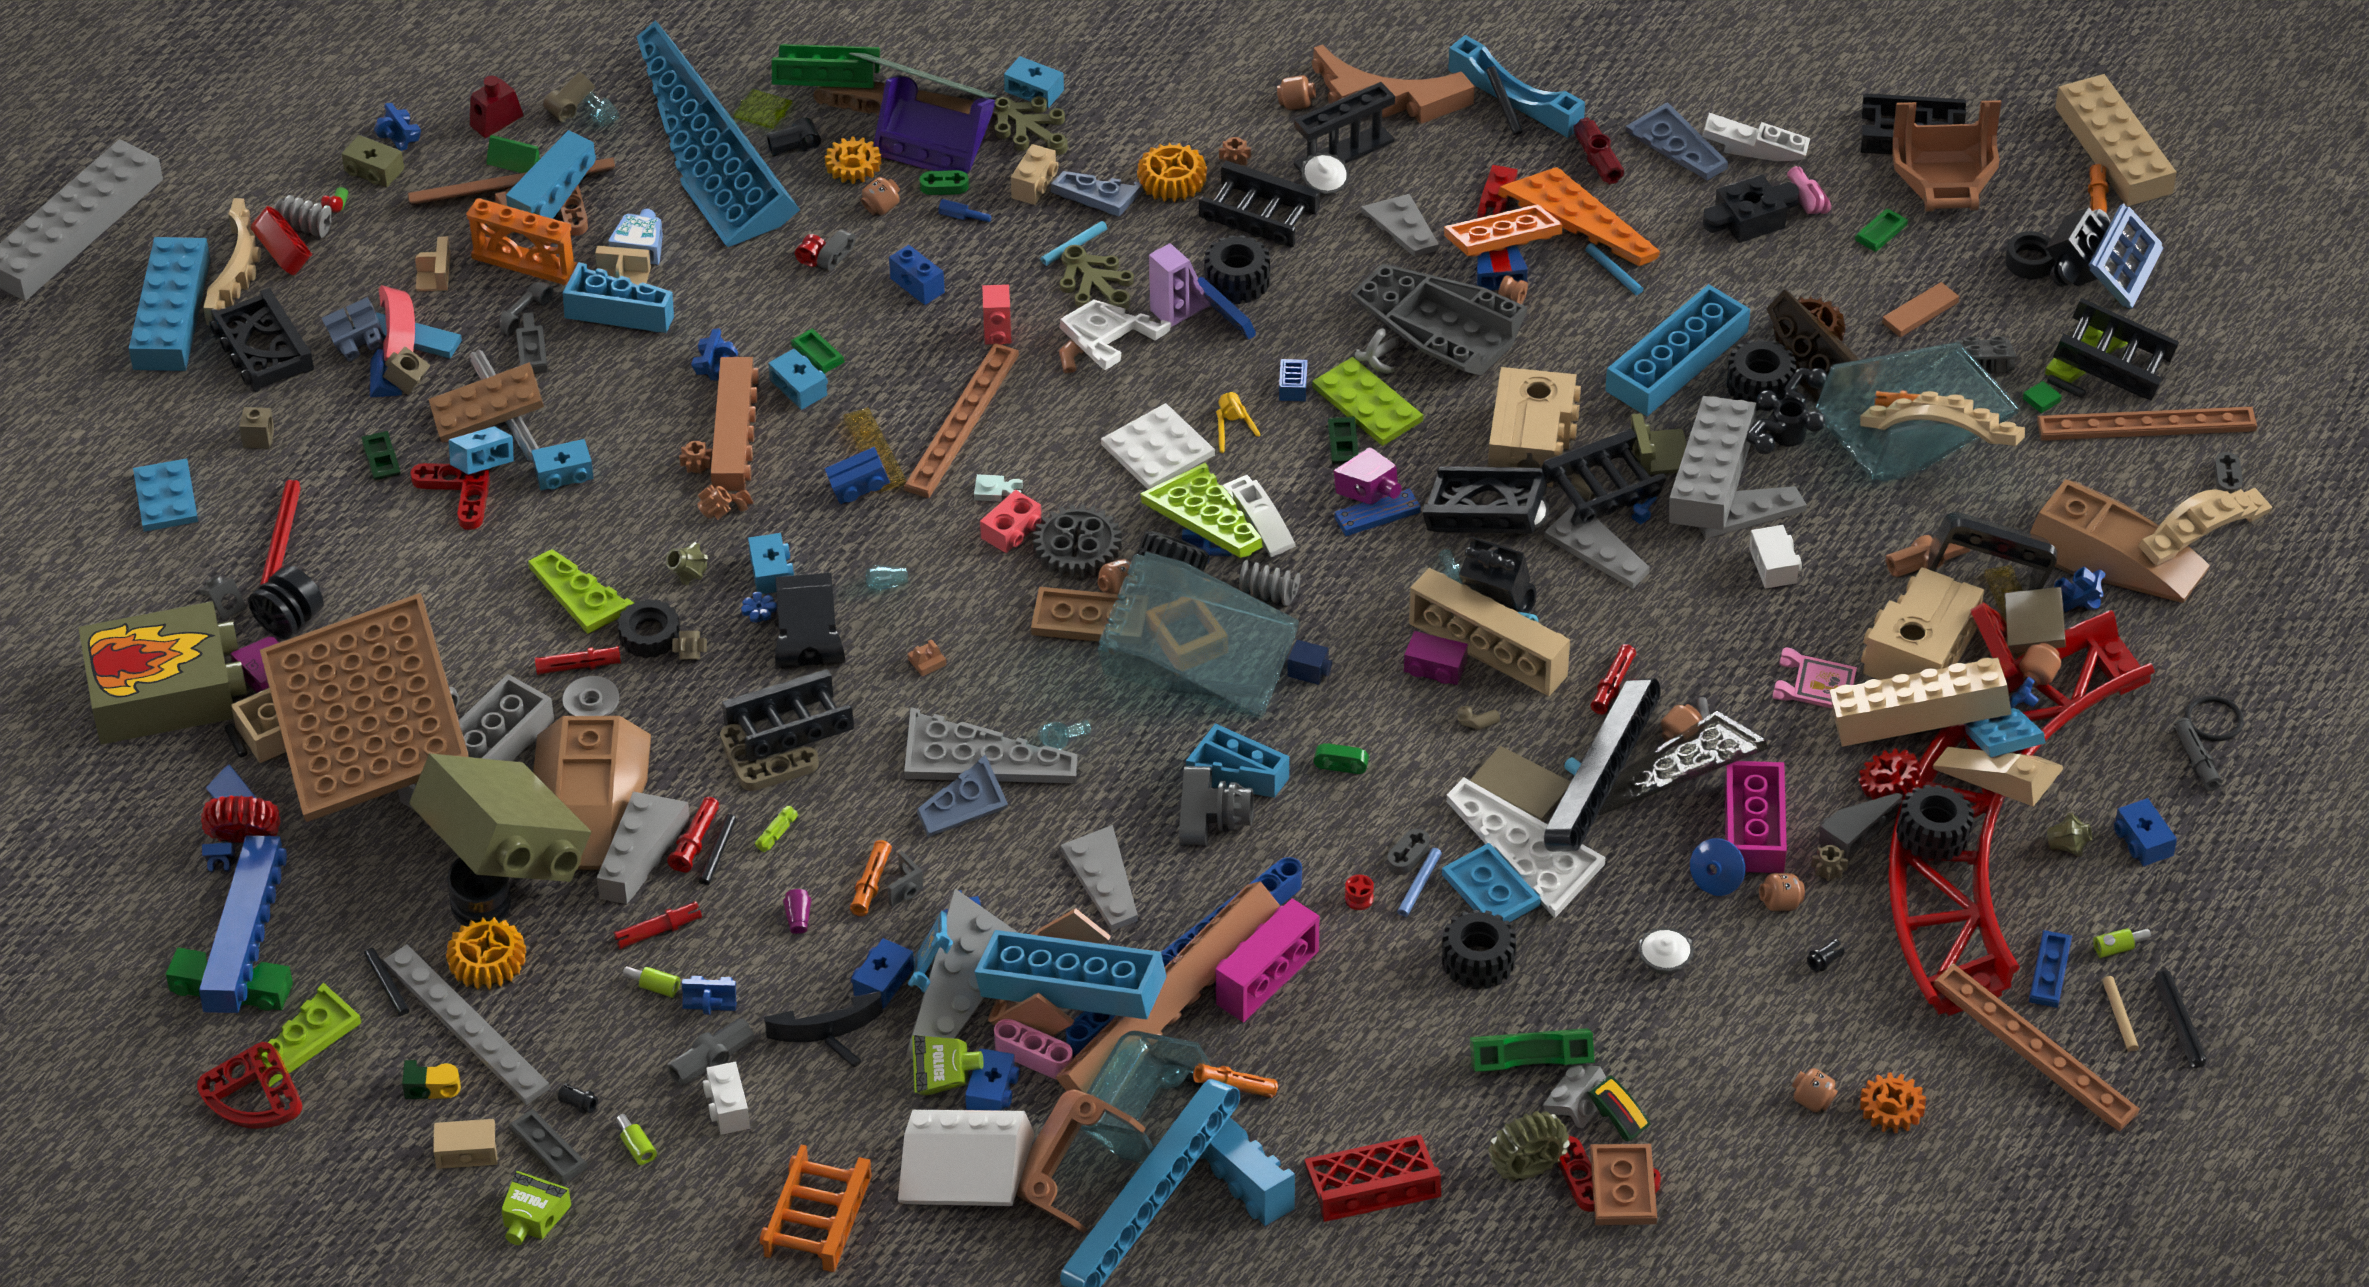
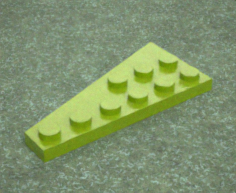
(1205, 508)

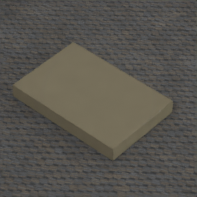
(2035, 619)
(1521, 783)

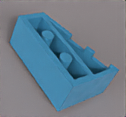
(1241, 761)

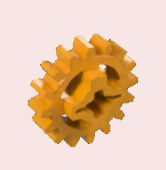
(853, 160)

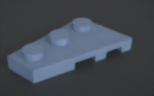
(1104, 195)
(964, 800)

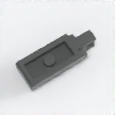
(532, 344)

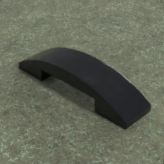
(818, 1027)

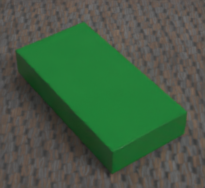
(1881, 230)
(817, 350)

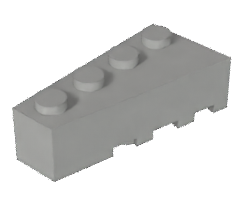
(639, 843)

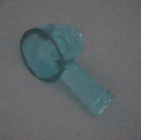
(603, 112)
(1452, 569)
(1060, 733)

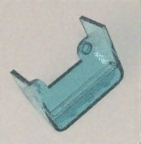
(1130, 1080)

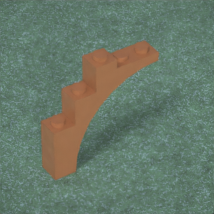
(1422, 98)

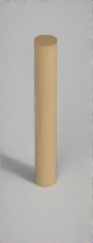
(2120, 1014)

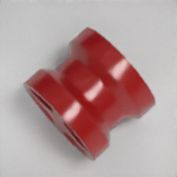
(808, 251)
(1354, 887)

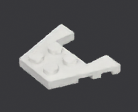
(1101, 323)

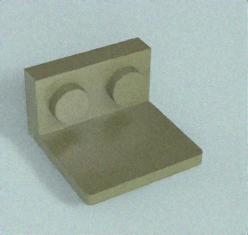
(1657, 450)

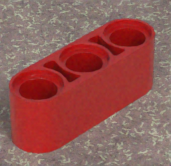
(280, 240)

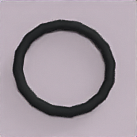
(2221, 700)

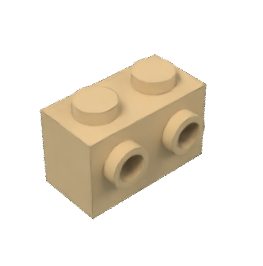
(1033, 174)

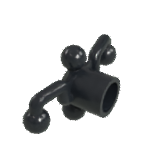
(1789, 416)

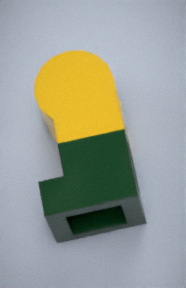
(430, 1081)

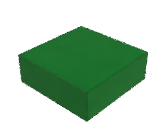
(2042, 397)

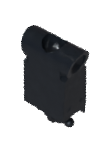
(1498, 575)
(807, 621)

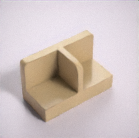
(624, 262)
(434, 267)
(465, 1143)

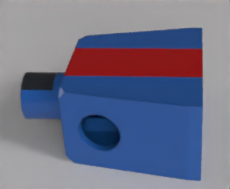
(1495, 265)

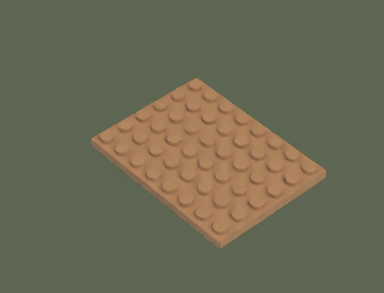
(362, 705)

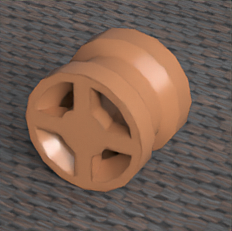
(1513, 290)

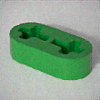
(944, 182)
(1341, 758)

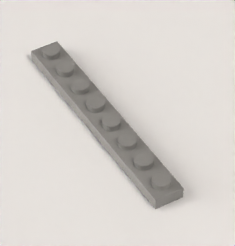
(466, 1024)

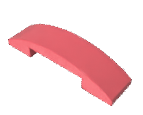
(399, 320)

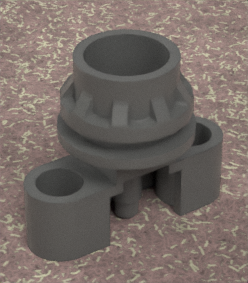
(1206, 805)

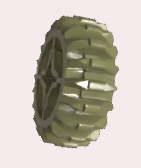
(1528, 1146)

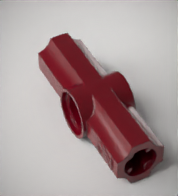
(1598, 150)

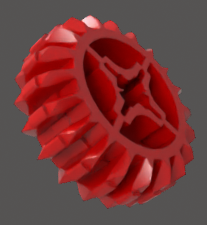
(238, 817)

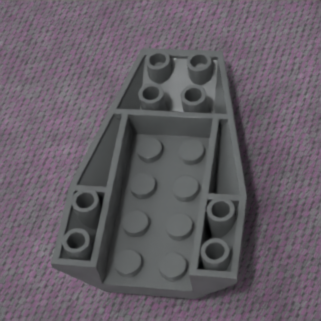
(1443, 316)

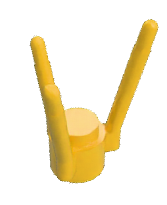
(1232, 410)

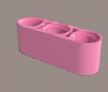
(1032, 1047)

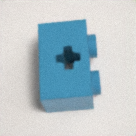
(1031, 79)
(798, 378)
(481, 450)
(562, 464)
(769, 561)

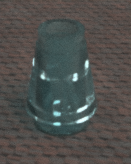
(885, 577)

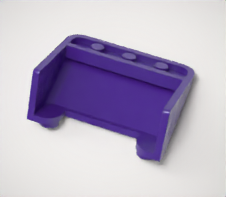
(929, 133)

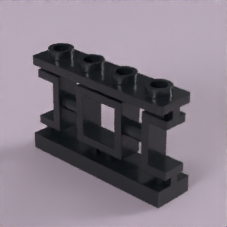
(1874, 105)

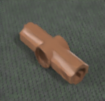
(1917, 556)

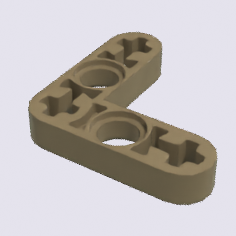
(756, 768)

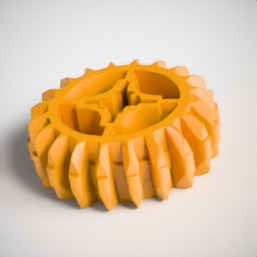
(1172, 172)
(493, 951)

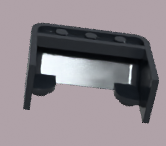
(1995, 541)

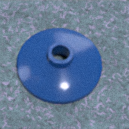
(1728, 862)

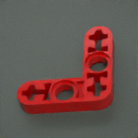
(468, 487)
(1994, 631)
(1583, 1186)

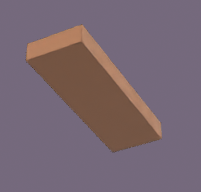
(1920, 309)

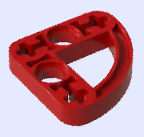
(254, 1069)

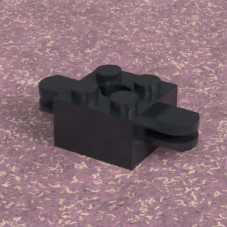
(1751, 208)
(2075, 246)

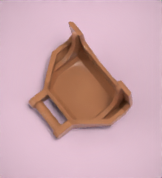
(1946, 161)

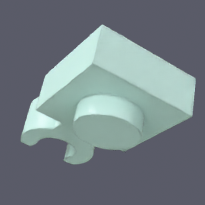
(993, 487)

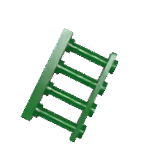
(824, 66)

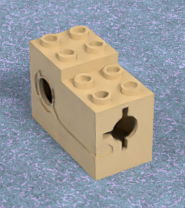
(1533, 417)
(1924, 627)

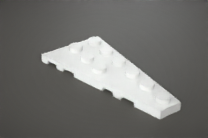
(1520, 841)

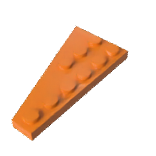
(1580, 212)

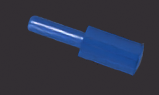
(961, 211)

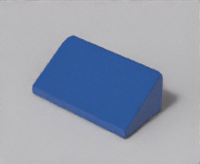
(378, 384)
(228, 784)

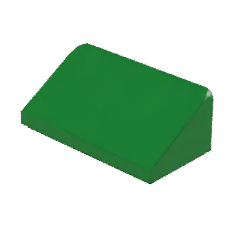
(511, 154)

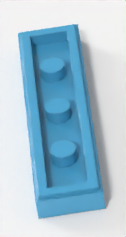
(429, 338)

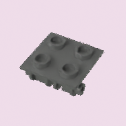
(1995, 348)

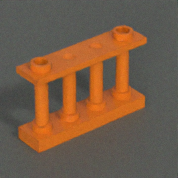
(838, 1226)

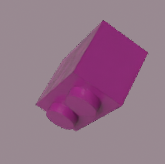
(1435, 658)

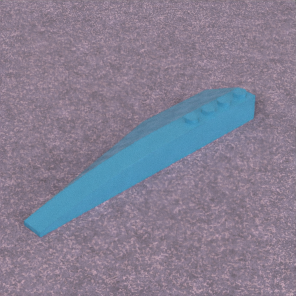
(710, 150)

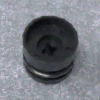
(285, 602)
(477, 895)

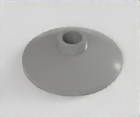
(591, 697)

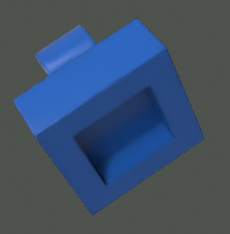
(218, 852)

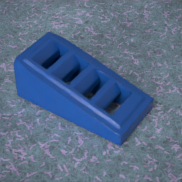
(1293, 384)

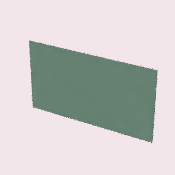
(924, 75)

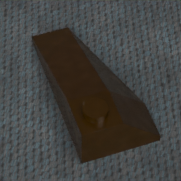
(1807, 338)

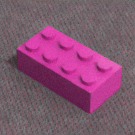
(1757, 814)
(1267, 959)

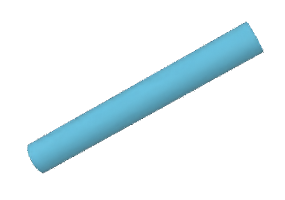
(1077, 240)

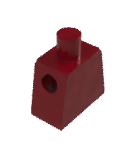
(493, 107)

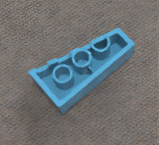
(553, 177)
(616, 301)
(1251, 1174)

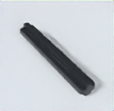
(2180, 1019)

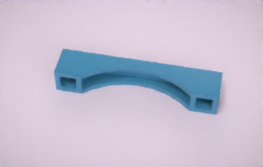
(1554, 109)

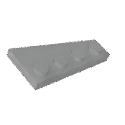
(1759, 506)
(1598, 547)
(1102, 873)

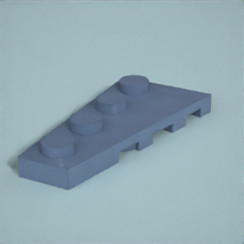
(1676, 139)

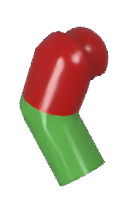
(337, 201)

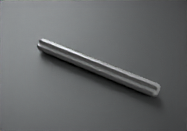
(515, 424)

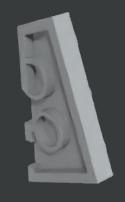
(1404, 222)

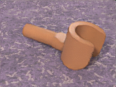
(741, 499)

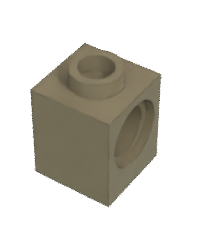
(405, 370)
(256, 427)

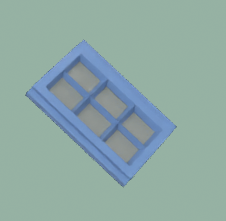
(2126, 256)

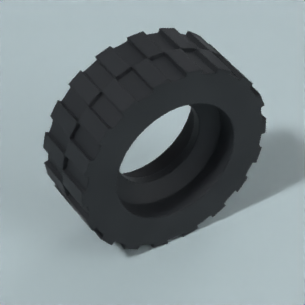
(648, 611)

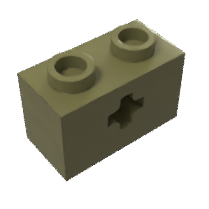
(372, 161)

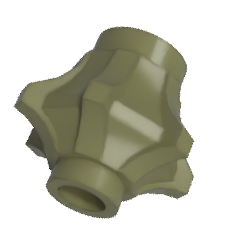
(687, 562)
(2069, 835)

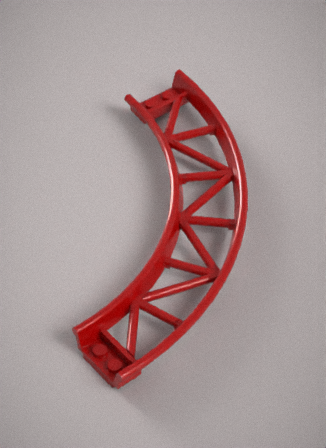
(1997, 968)

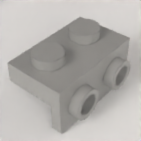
(1571, 1094)

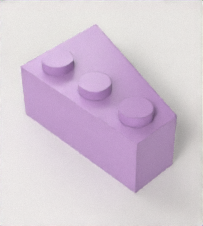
(1174, 286)

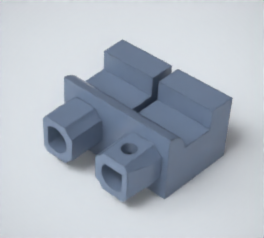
(346, 337)

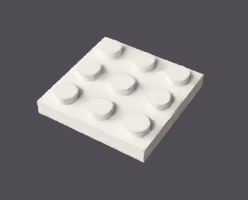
(1157, 446)

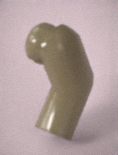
(1582, 487)
(1476, 721)

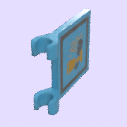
(935, 939)

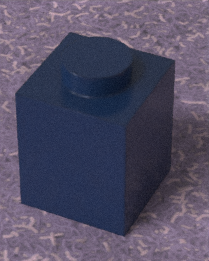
(1309, 662)

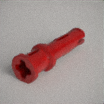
(690, 843)

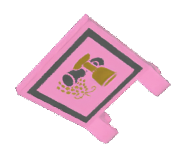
(1813, 679)

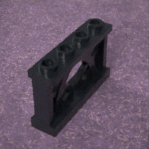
(264, 309)
(1500, 516)

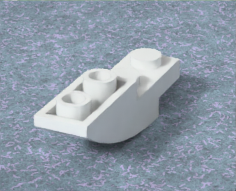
(1762, 143)
(1261, 513)

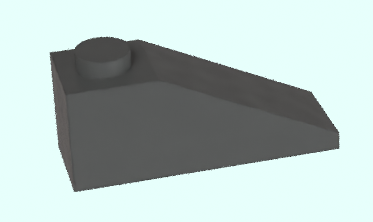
(1856, 825)

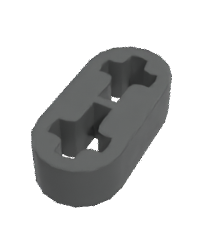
(836, 249)
(2233, 474)
(1413, 855)

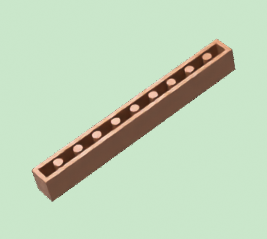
(1185, 977)

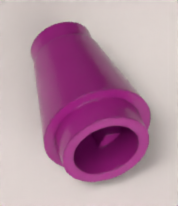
(797, 909)

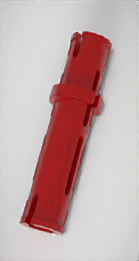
(578, 660)
(1609, 686)
(668, 921)

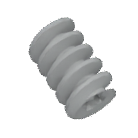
(305, 216)
(1268, 584)

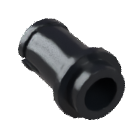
(1822, 957)
(577, 1098)

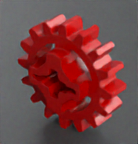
(1890, 774)

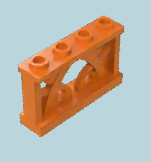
(503, 252)

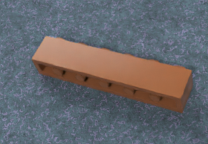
(733, 423)

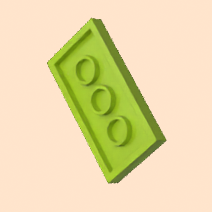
(1368, 399)

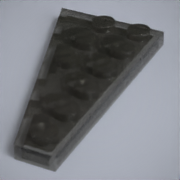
(1694, 752)

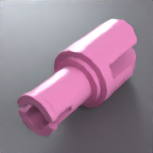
(1810, 193)

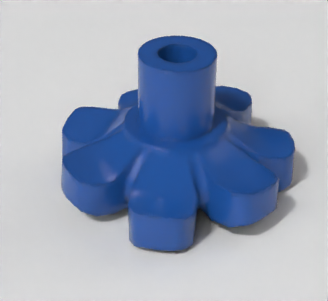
(758, 607)
(2024, 694)

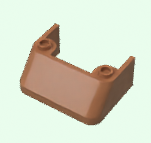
(1037, 1010)
(1052, 1143)

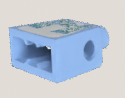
(639, 232)

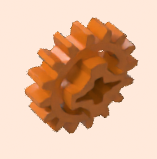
(1892, 1102)

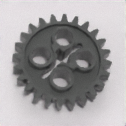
(1057, 536)

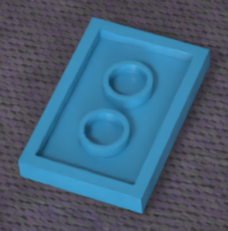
(165, 495)
(2005, 733)
(1491, 884)

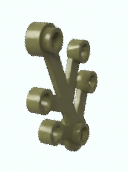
(1006, 108)
(1076, 258)

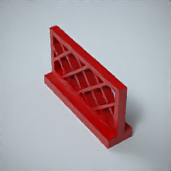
(1376, 1192)

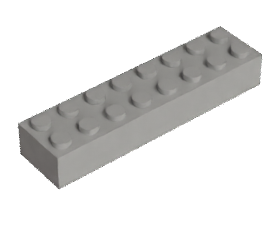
(76, 217)

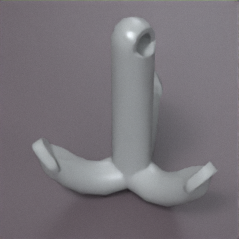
(1375, 350)

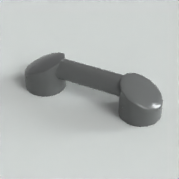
(539, 292)

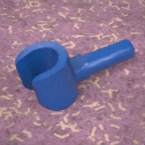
(1641, 511)

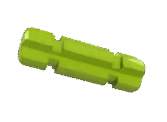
(776, 829)

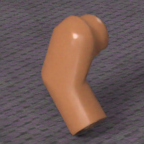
(1067, 356)

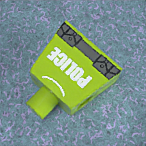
(942, 1063)
(533, 1207)

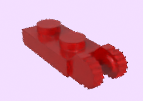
(1497, 177)

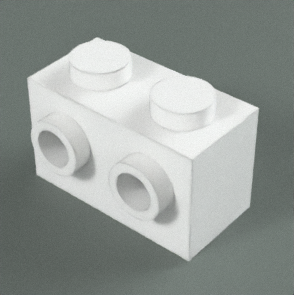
(1774, 556)
(727, 1097)

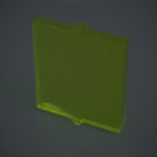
(762, 108)

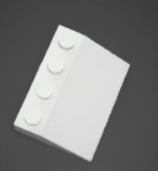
(964, 1157)

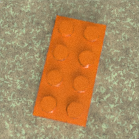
(1503, 230)

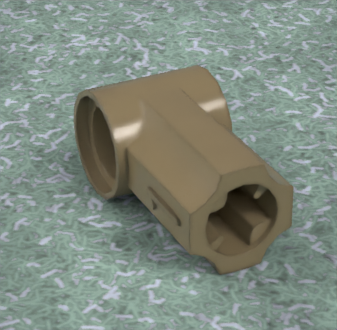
(564, 102)

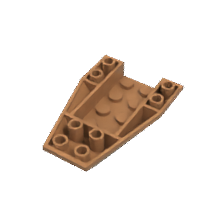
(2105, 536)
(594, 770)

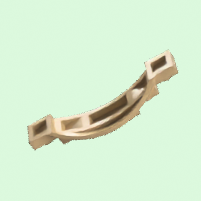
(241, 266)
(1950, 410)
(2200, 516)

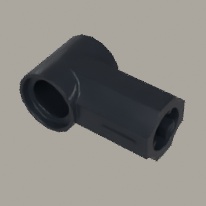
(801, 135)

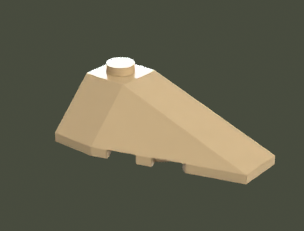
(2009, 774)

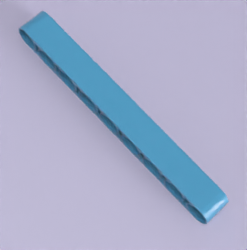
(1151, 1185)

